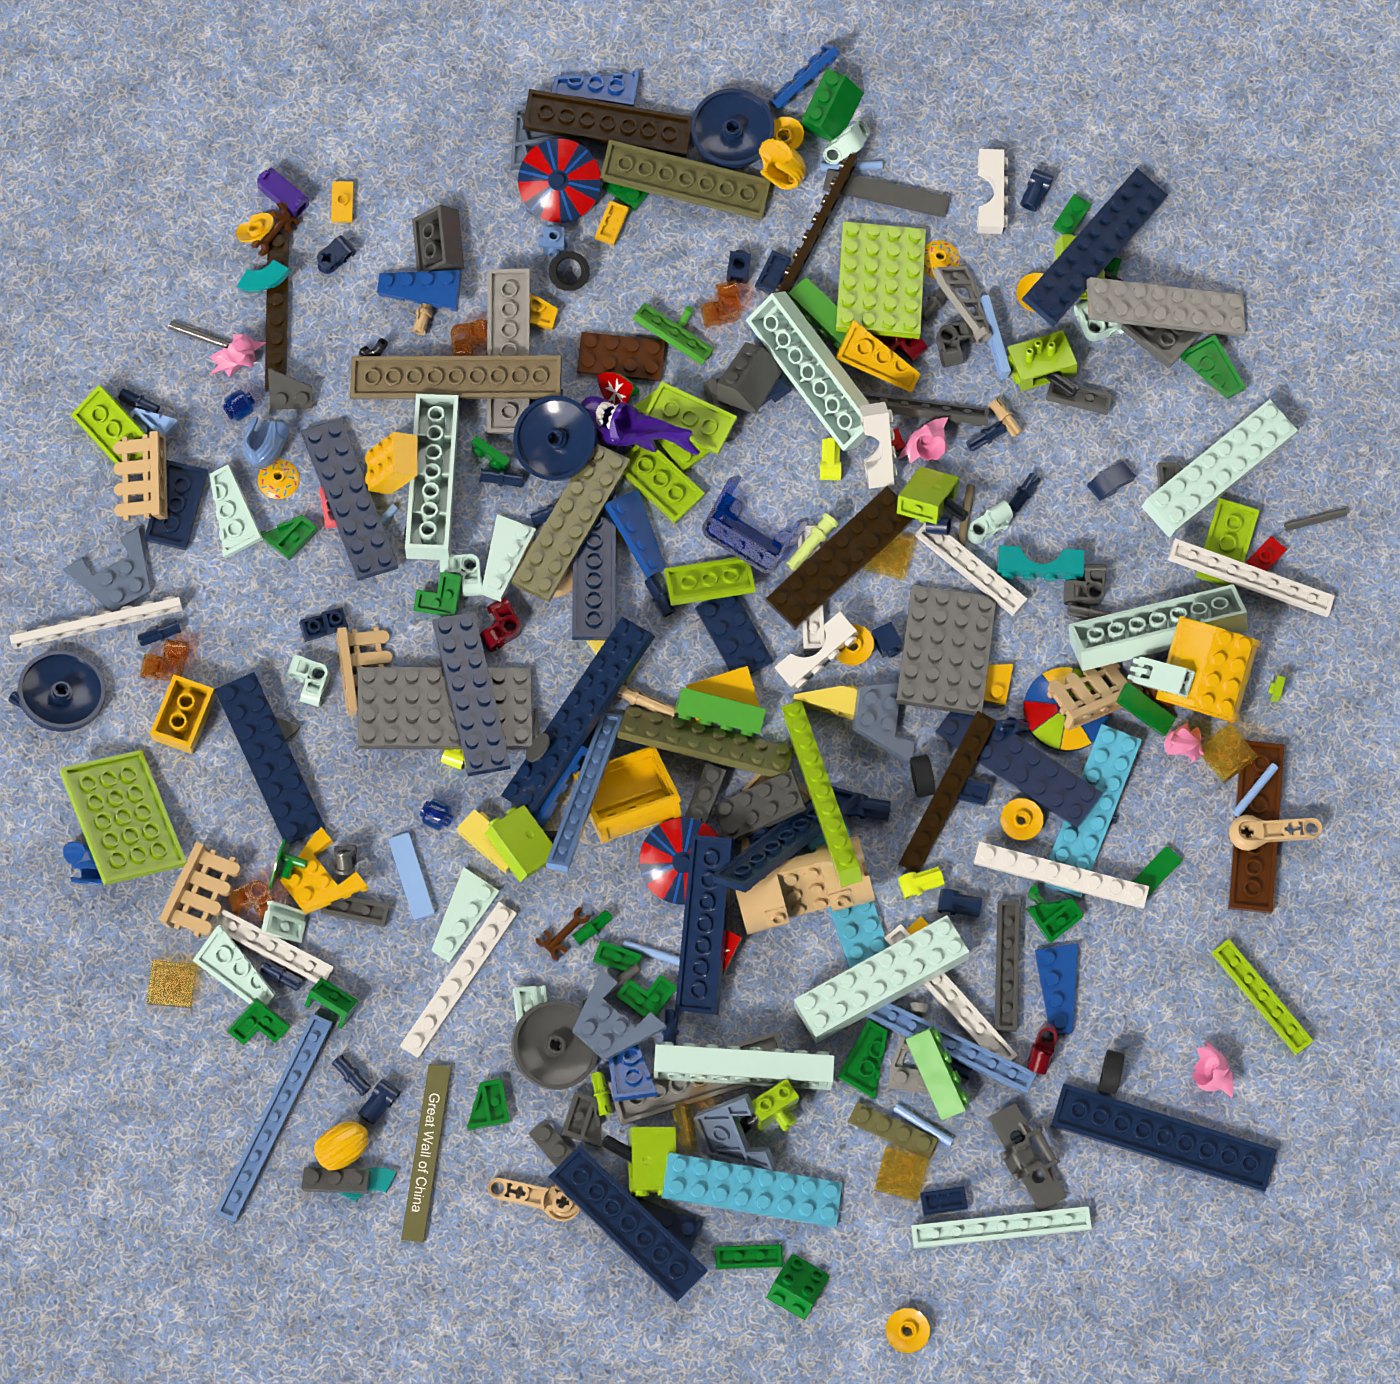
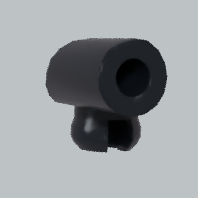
(378, 349)

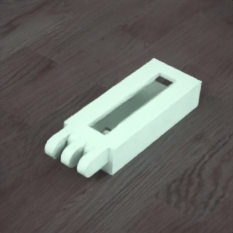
(1163, 676)

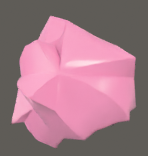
(238, 353)
(926, 442)
(1184, 742)
(1213, 1071)

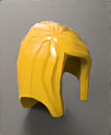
(782, 164)
(341, 1145)

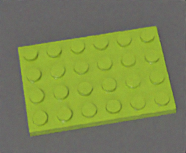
(881, 279)
(123, 817)

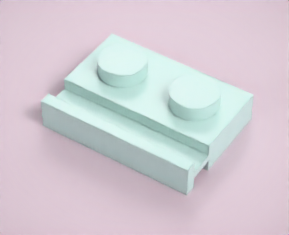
(284, 922)
(528, 997)

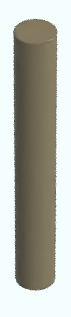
(967, 506)

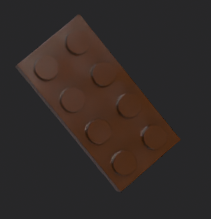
(621, 354)

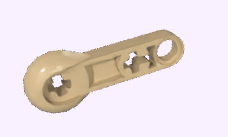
(1269, 831)
(537, 1197)

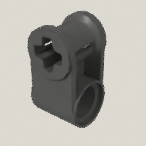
(345, 859)

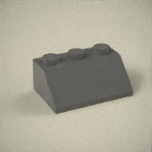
(438, 240)
(749, 378)

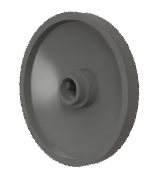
(548, 1049)

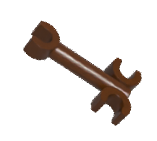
(283, 221)
(552, 945)

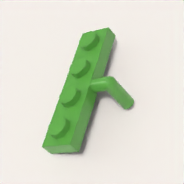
(674, 332)

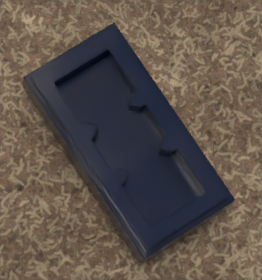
(772, 272)
(974, 792)
(943, 1201)

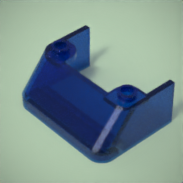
(743, 540)

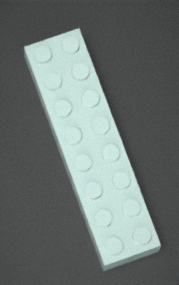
(810, 368)
(1219, 468)
(433, 487)
(1152, 626)
(881, 979)
(743, 1067)

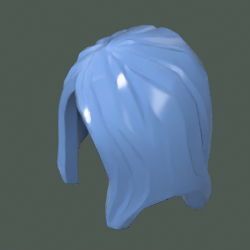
(264, 445)

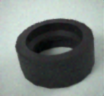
(585, 271)
(922, 776)
(1111, 1072)

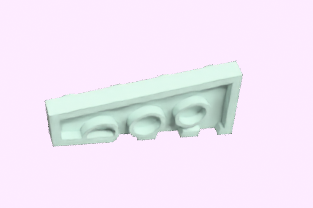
(235, 519)
(506, 553)
(465, 910)
(232, 968)

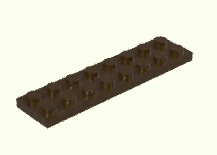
(606, 121)
(839, 559)

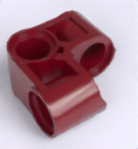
(910, 347)
(496, 634)
(1042, 1050)

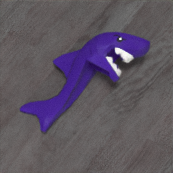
(626, 426)

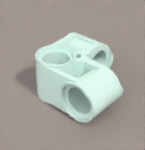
(847, 143)
(1106, 329)
(990, 523)
(471, 579)
(304, 670)

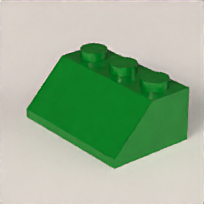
(831, 106)

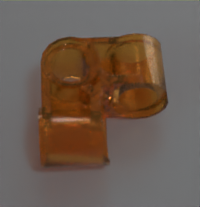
(716, 312)
(475, 334)
(174, 655)
(243, 898)

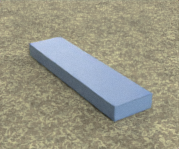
(995, 341)
(411, 876)

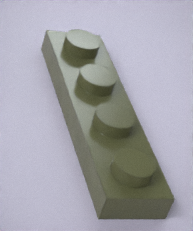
(892, 1130)

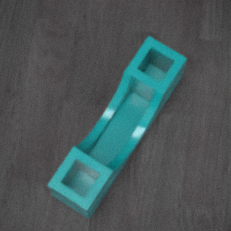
(1013, 563)

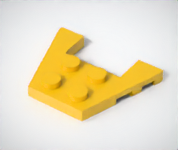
(314, 886)

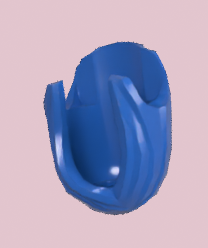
(81, 858)

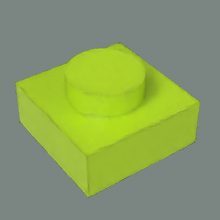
(1276, 688)

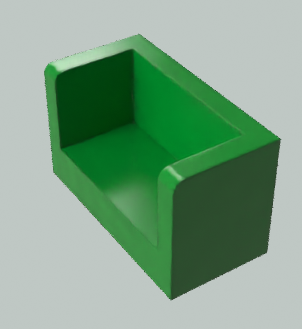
(334, 999)

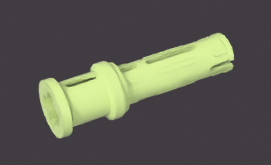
(817, 535)

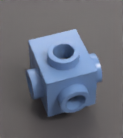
(553, 240)

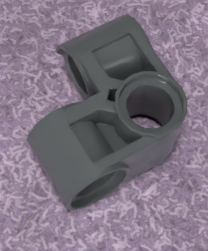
(950, 350)
(1078, 591)

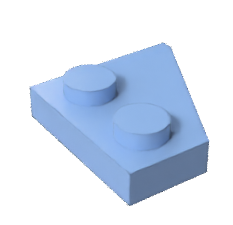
(153, 422)

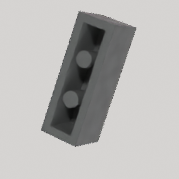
(706, 793)

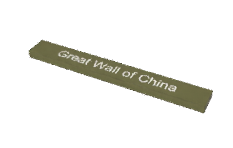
(426, 1153)

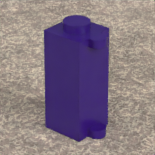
(282, 191)

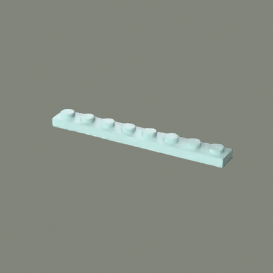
(1001, 1227)

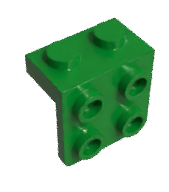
(797, 1286)

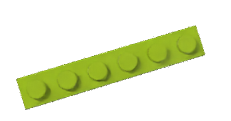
(1262, 997)

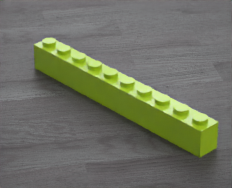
(821, 794)

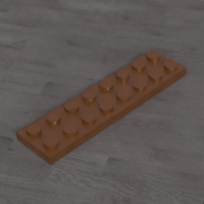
(1254, 870)

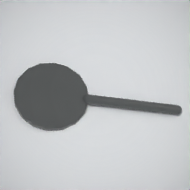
(539, 743)

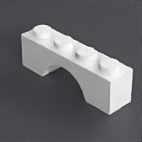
(991, 215)
(876, 423)
(797, 669)

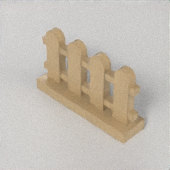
(152, 467)
(349, 661)
(1089, 706)
(187, 888)

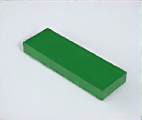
(1145, 709)
(1158, 869)
(748, 1256)

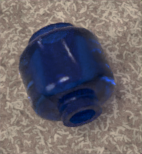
(238, 405)
(436, 814)

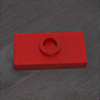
(1267, 554)

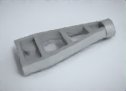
(960, 277)
(906, 1078)

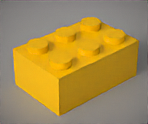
(391, 463)
(183, 714)

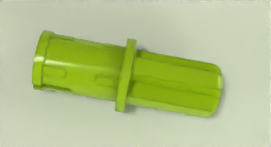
(601, 1093)

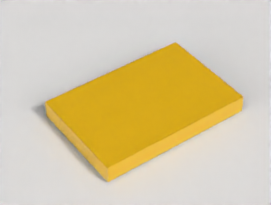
(730, 685)

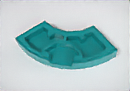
(263, 279)
(379, 1181)

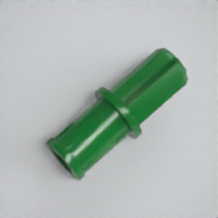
(592, 927)

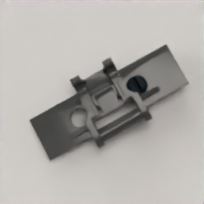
(1020, 1160)

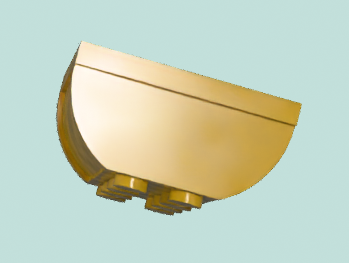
(1220, 665)
(633, 795)

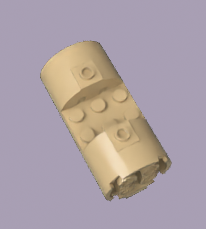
(802, 887)

